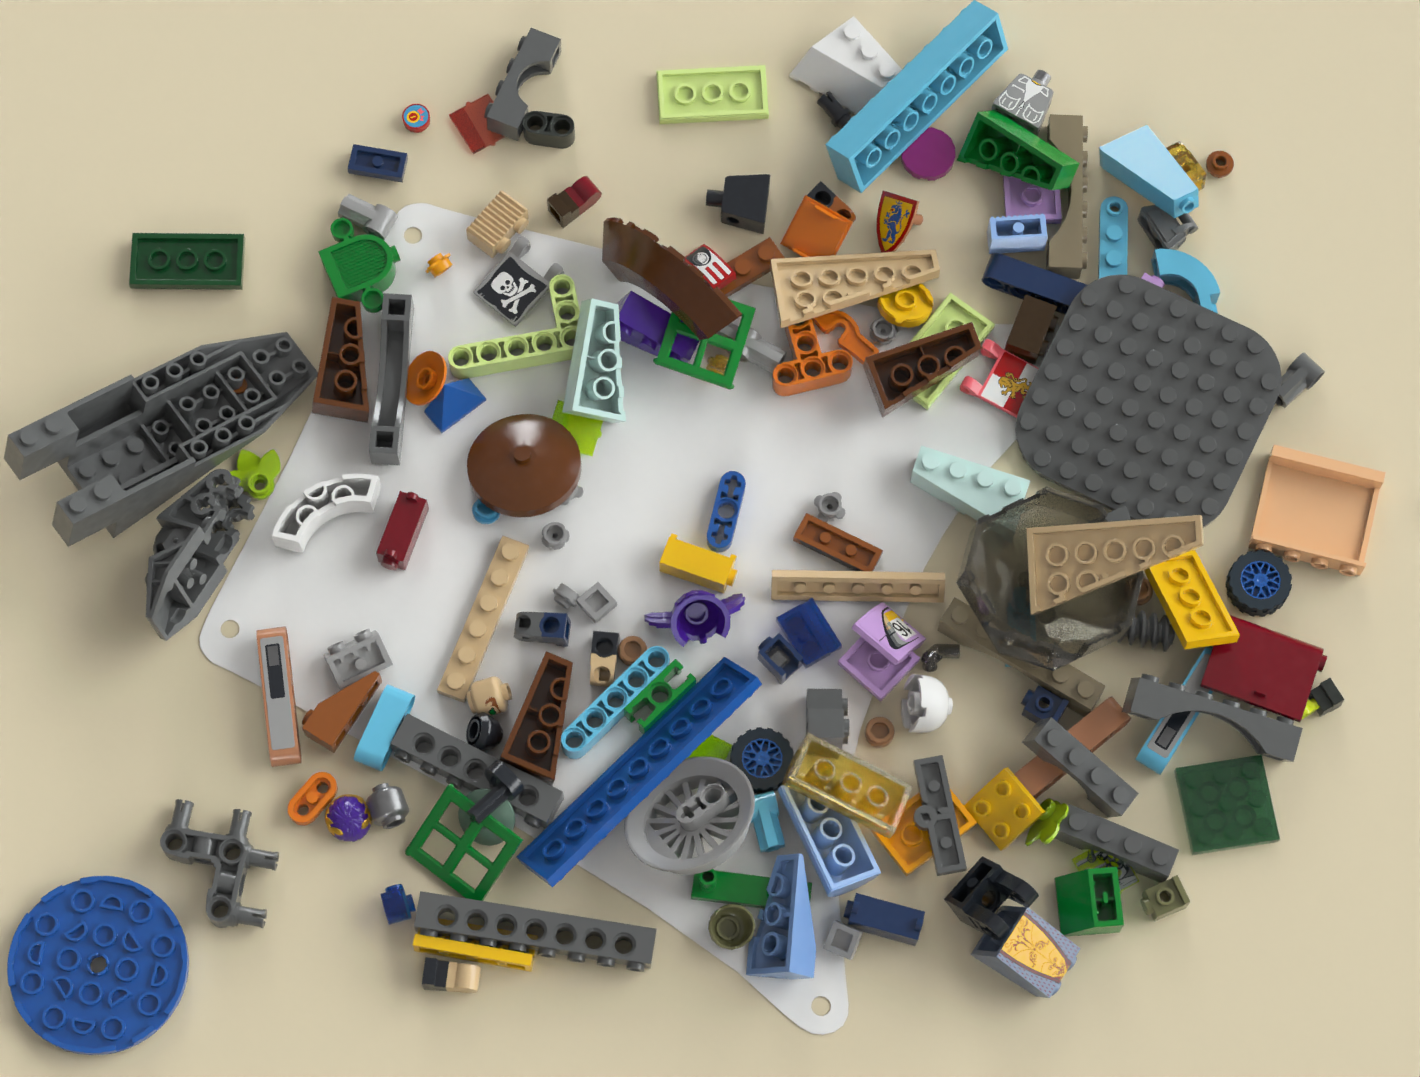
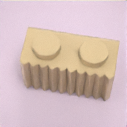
(498, 224)

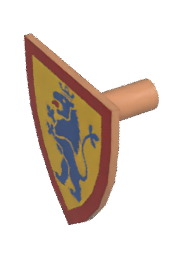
(895, 220)

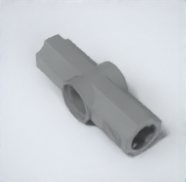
(756, 349)

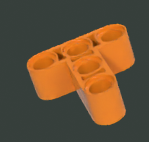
(809, 360)

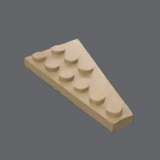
(829, 283)
(1088, 556)

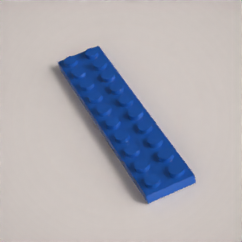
(638, 771)

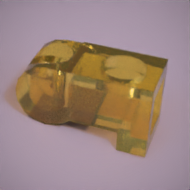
(1188, 163)

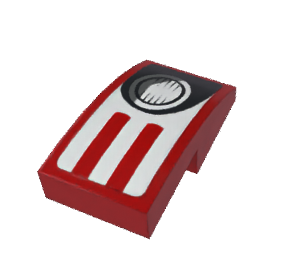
(715, 269)

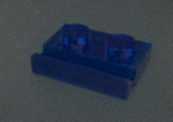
(809, 632)

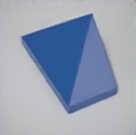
(454, 403)

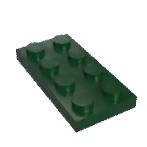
(187, 261)

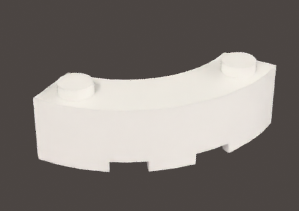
(322, 503)

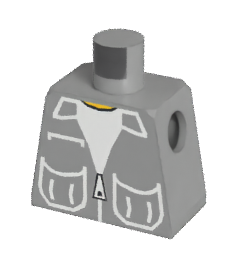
(1026, 100)

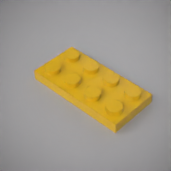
(1192, 602)

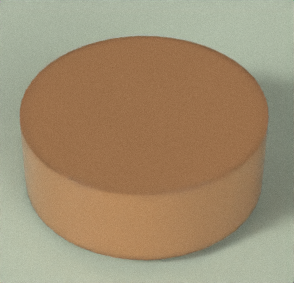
(631, 649)
(879, 732)

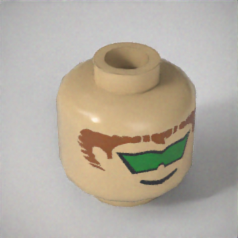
(489, 696)

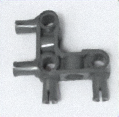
(229, 874)

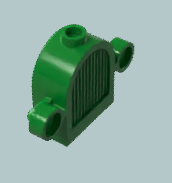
(359, 265)

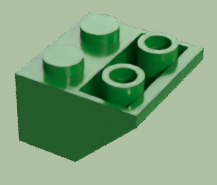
(1089, 902)

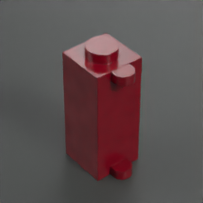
(402, 531)

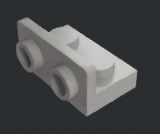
(357, 658)

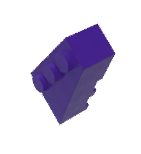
(645, 325)

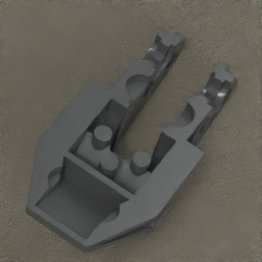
(189, 552)

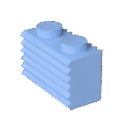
(1017, 234)

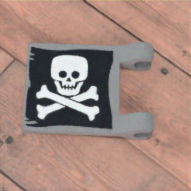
(514, 286)

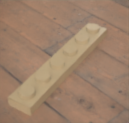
(858, 586)
(483, 619)

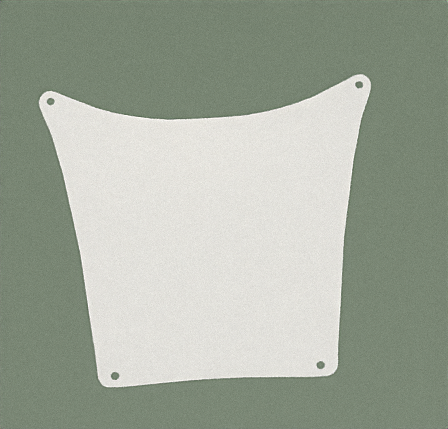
(638, 488)

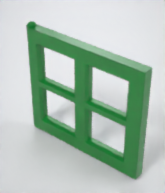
(734, 346)
(463, 846)

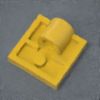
(1004, 808)

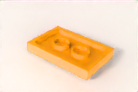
(910, 845)

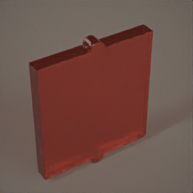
(473, 126)

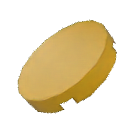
(907, 306)

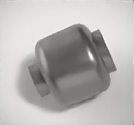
(387, 806)

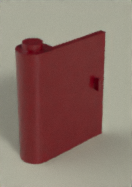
(1265, 669)

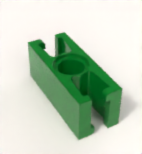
(659, 684)

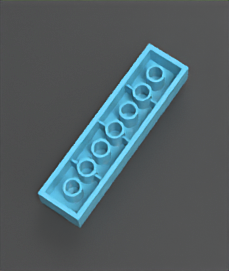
(917, 96)

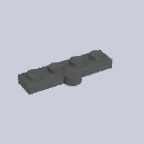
(938, 815)

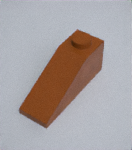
(338, 713)

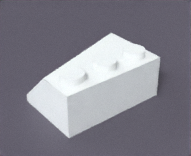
(847, 65)

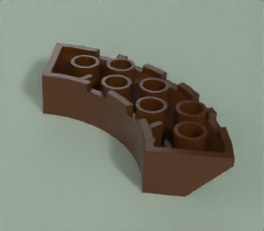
(660, 271)

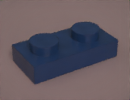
(377, 163)

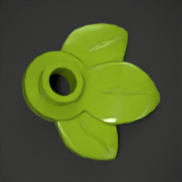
(256, 470)
(1048, 824)

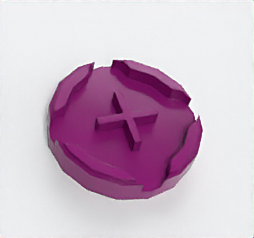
(929, 155)

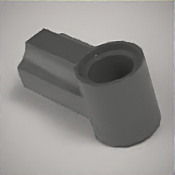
(1299, 376)

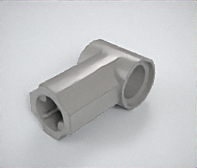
(373, 219)

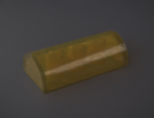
(847, 785)

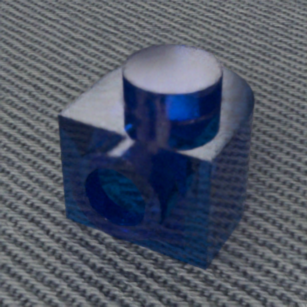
(397, 904)

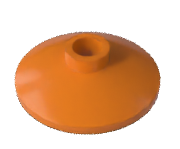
(426, 378)

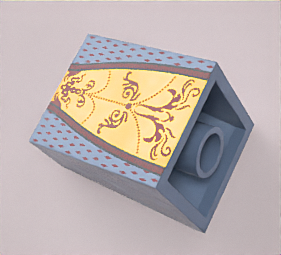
(1029, 953)

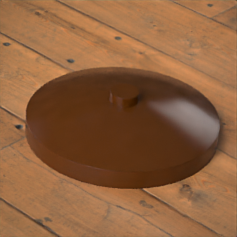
(524, 465)

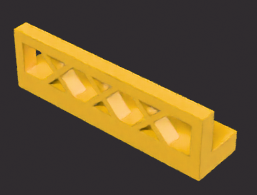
(473, 951)

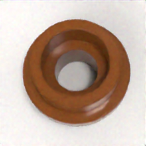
(1216, 170)

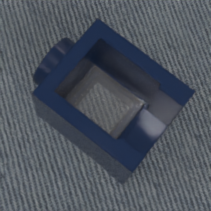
(779, 657)

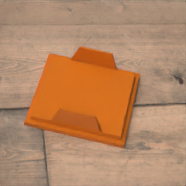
(816, 230)

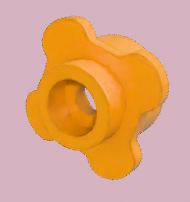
(439, 264)

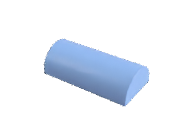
(832, 844)

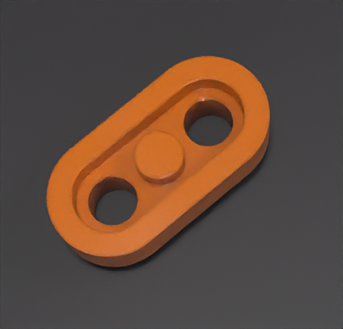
(310, 797)

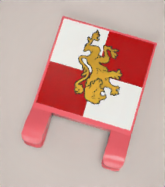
(1006, 382)

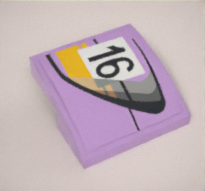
(888, 633)

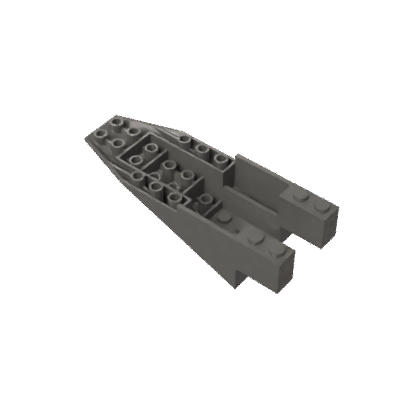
(159, 431)

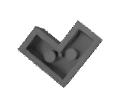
(826, 715)

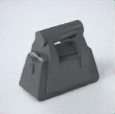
(1164, 229)

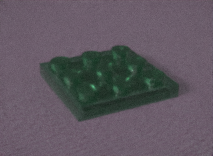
(1226, 805)

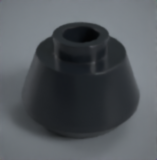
(484, 731)

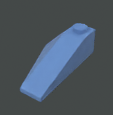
(786, 933)

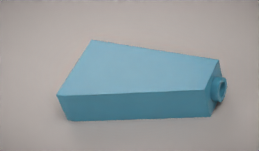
(1150, 170)

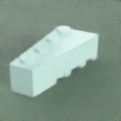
(595, 368)
(965, 484)

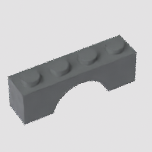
(535, 57)
(1063, 750)
(1139, 851)

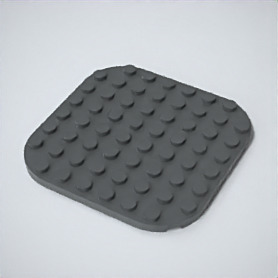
(1148, 401)

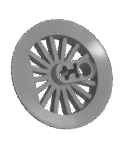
(697, 818)

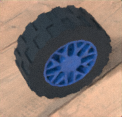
(1258, 583)
(762, 758)

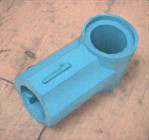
(766, 822)

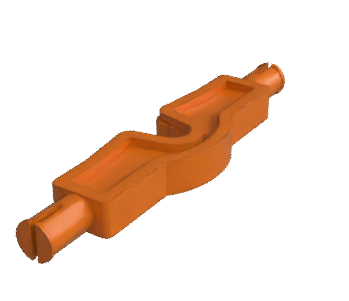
(851, 339)

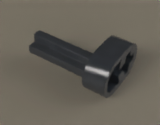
(505, 786)

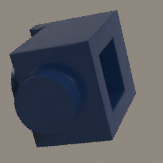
(1035, 713)

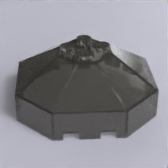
(997, 586)

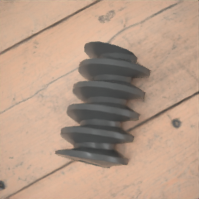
(1150, 630)

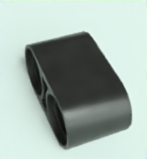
(547, 134)

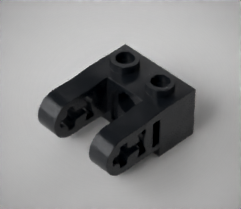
(983, 892)

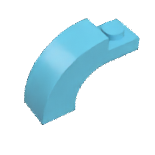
(1188, 274)

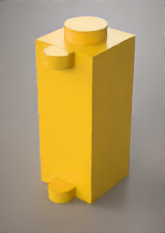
(697, 565)

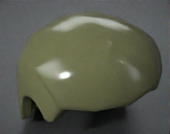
(731, 926)

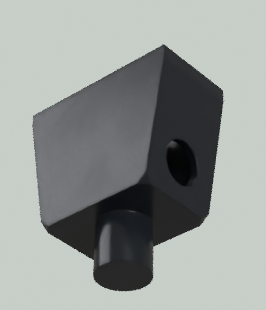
(742, 201)

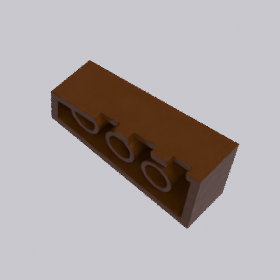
(916, 366)
(341, 372)
(538, 728)

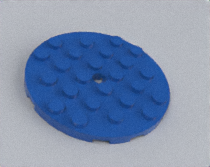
(106, 1008)

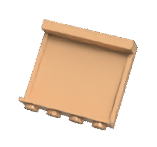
(1316, 510)

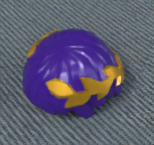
(348, 818)

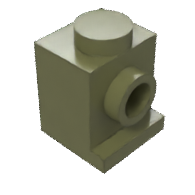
(1158, 909)

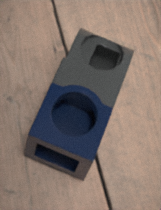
(543, 627)

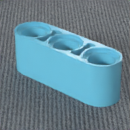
(384, 723)

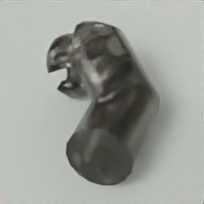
(936, 653)

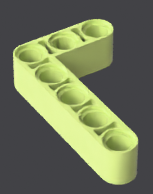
(527, 342)

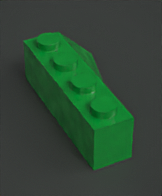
(1014, 151)

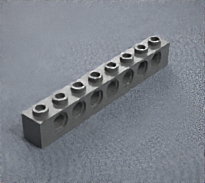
(433, 905)

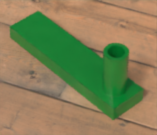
(732, 888)

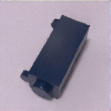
(884, 919)

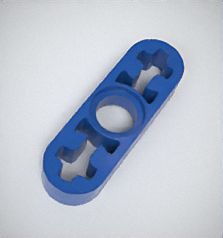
(723, 490)

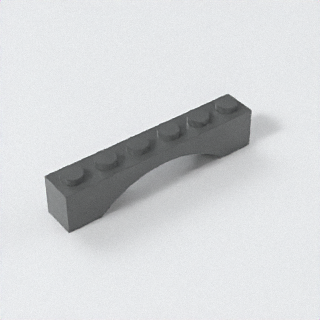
(392, 380)
(1267, 736)

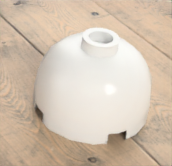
(925, 705)

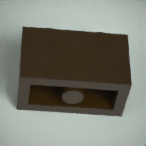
(1031, 328)

